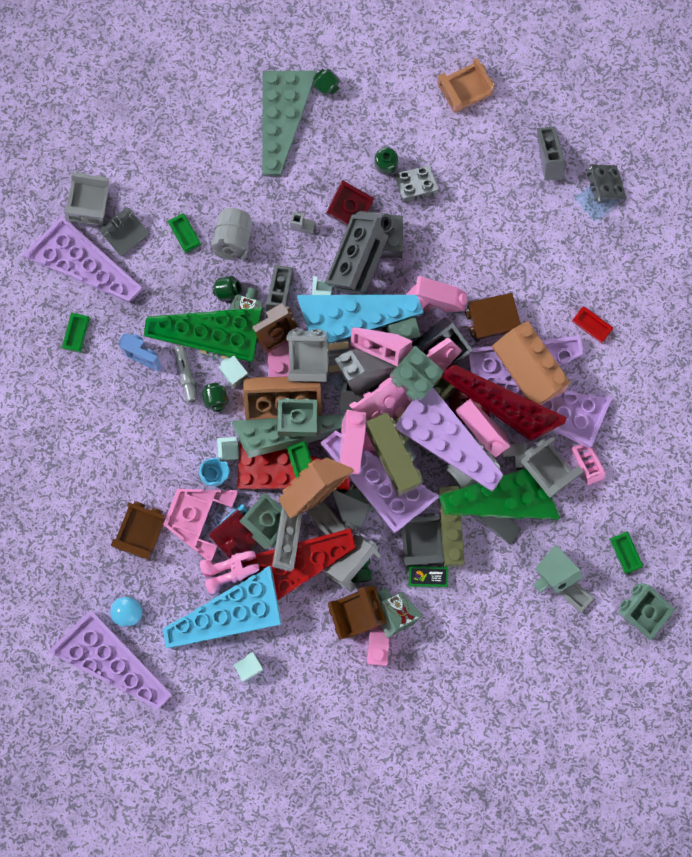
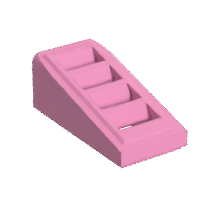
(589, 478)

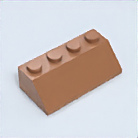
(531, 364)
(262, 395)
(313, 485)

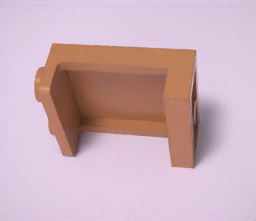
(466, 86)

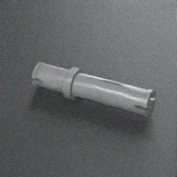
(187, 382)

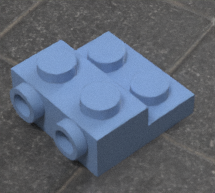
(136, 349)

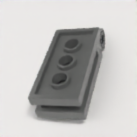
(359, 252)

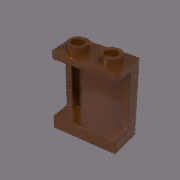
(492, 316)
(139, 530)
(357, 613)

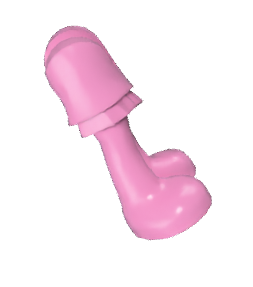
(237, 572)

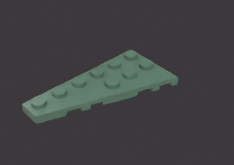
(282, 108)
(262, 437)

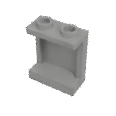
(87, 199)
(308, 355)
(549, 467)
(350, 564)

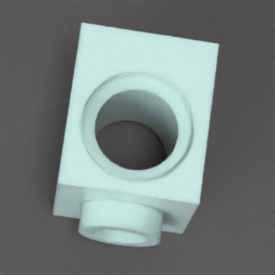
(233, 371)

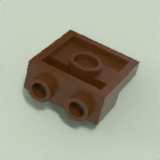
(274, 330)

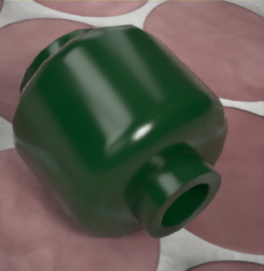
(326, 82)
(386, 160)
(226, 288)
(215, 397)

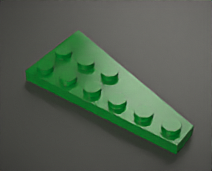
(214, 331)
(513, 497)

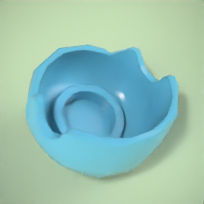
(209, 468)
(126, 611)

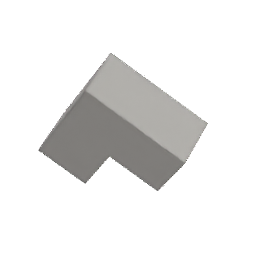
(300, 224)
(517, 452)

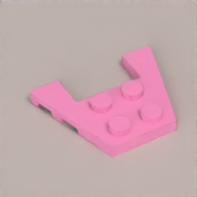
(189, 514)

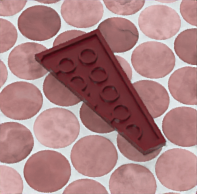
(515, 410)

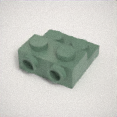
(416, 374)
(297, 417)
(263, 521)
(645, 610)

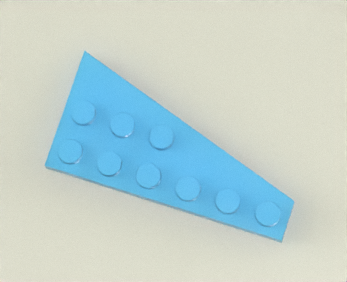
(343, 312)
(236, 611)

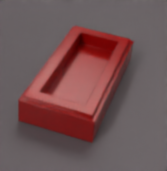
(592, 324)

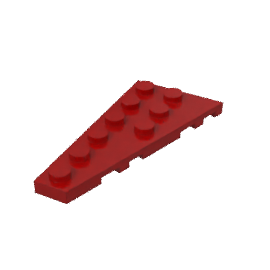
(269, 471)
(310, 559)

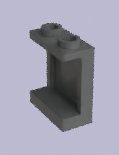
(422, 541)

